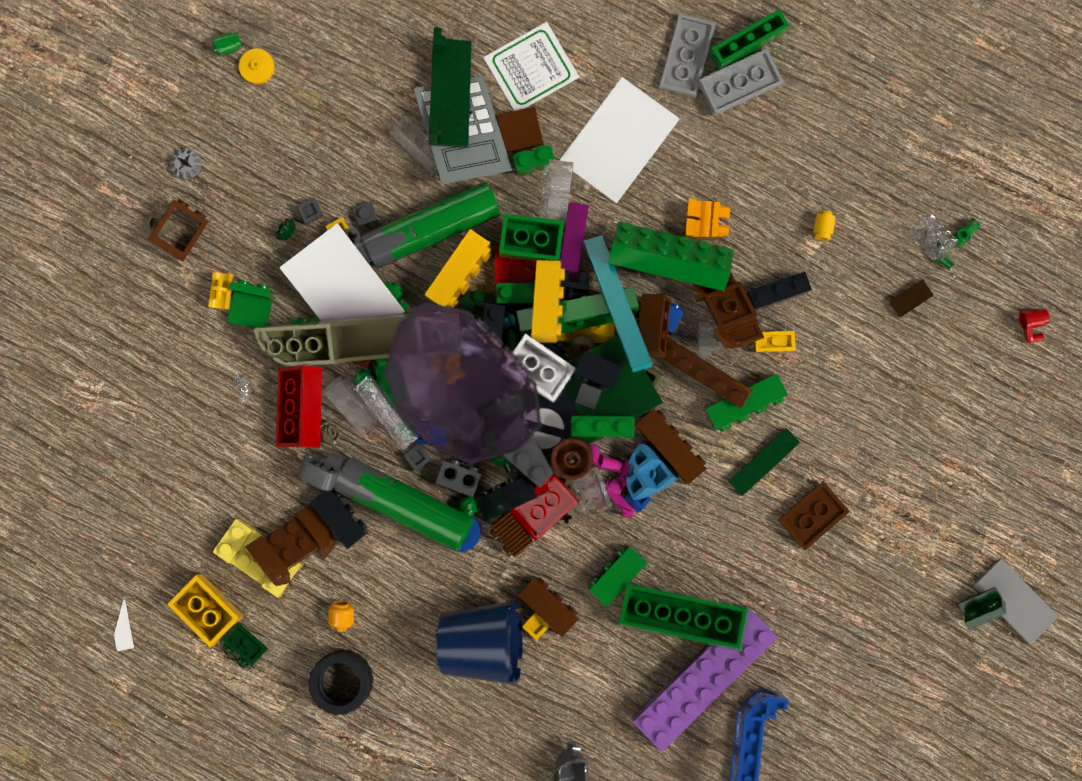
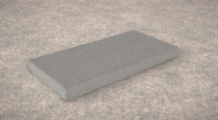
(687, 55)
(740, 82)
(1024, 608)

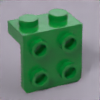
(250, 304)

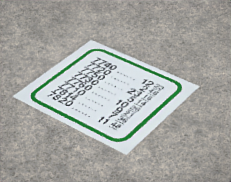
(531, 67)

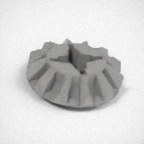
(185, 172)

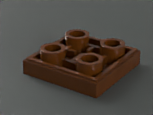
(520, 130)

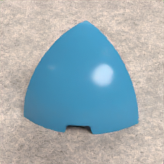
(648, 473)

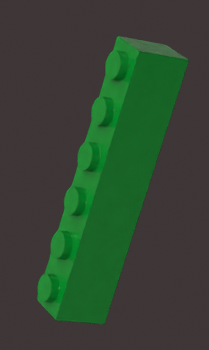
(580, 313)

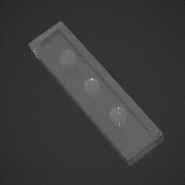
(386, 412)

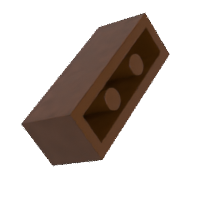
(654, 322)
(549, 606)

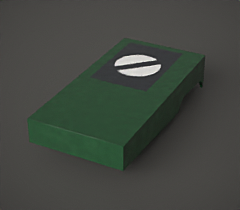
(630, 398)

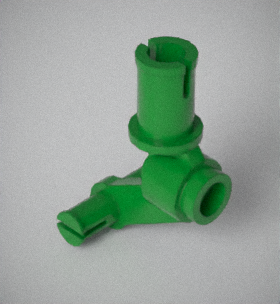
(963, 235)

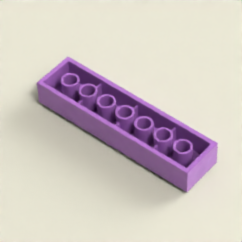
(700, 685)

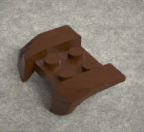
(731, 313)
(292, 544)

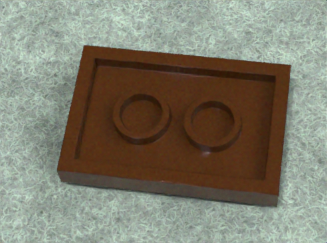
(813, 515)

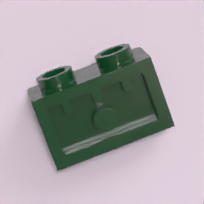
(982, 607)
(242, 646)

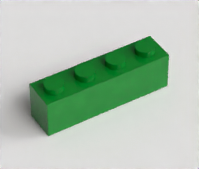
(749, 40)
(765, 392)

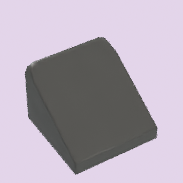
(588, 396)

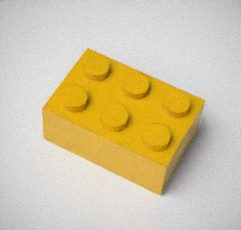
(205, 610)

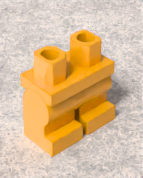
(704, 220)

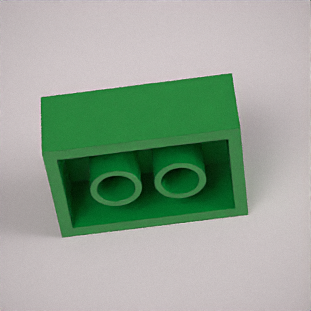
(531, 238)

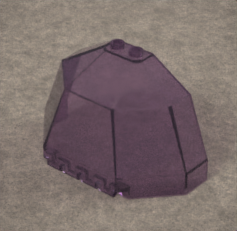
(461, 385)

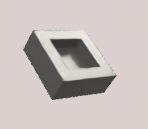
(310, 211)
(365, 214)
(417, 457)

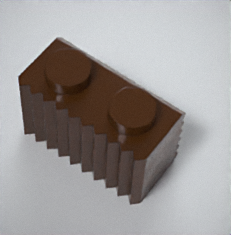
(511, 534)

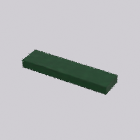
(763, 462)

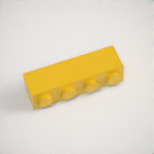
(546, 301)

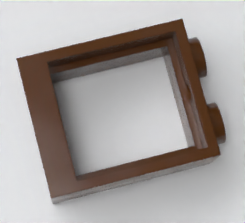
(183, 206)

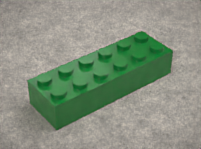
(671, 256)
(684, 617)

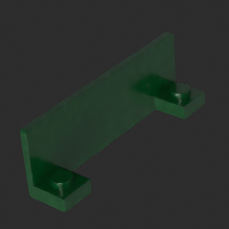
(450, 91)

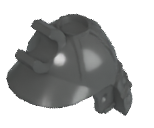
(571, 765)

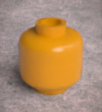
(341, 615)

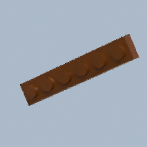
(706, 373)

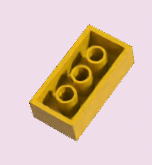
(459, 270)

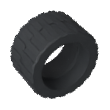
(323, 699)

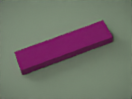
(574, 238)

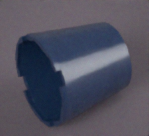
(481, 643)

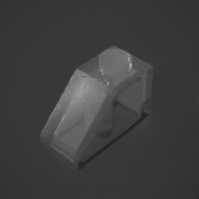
(705, 340)

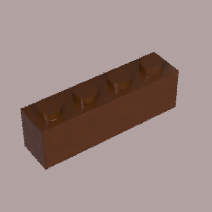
(670, 446)

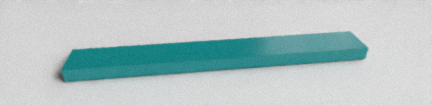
(617, 304)

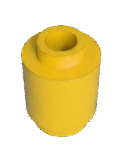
(824, 225)

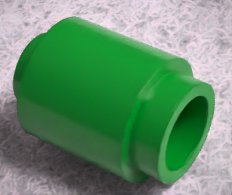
(227, 43)

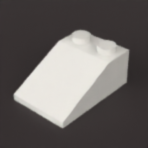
(546, 368)

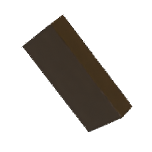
(911, 298)

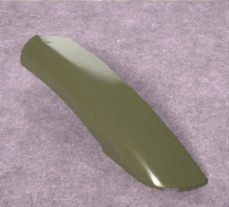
(330, 340)

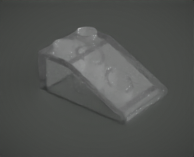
(593, 493)

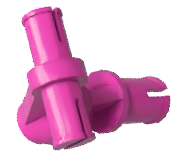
(604, 462)
(615, 490)

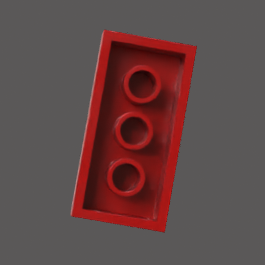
(299, 407)

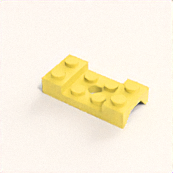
(233, 551)

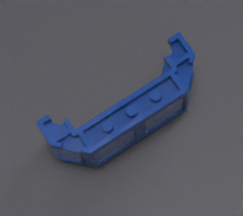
(750, 732)

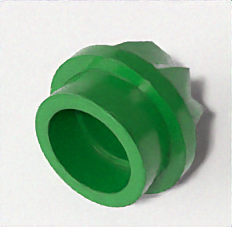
(468, 505)

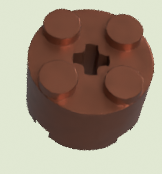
(563, 466)

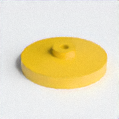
(256, 66)

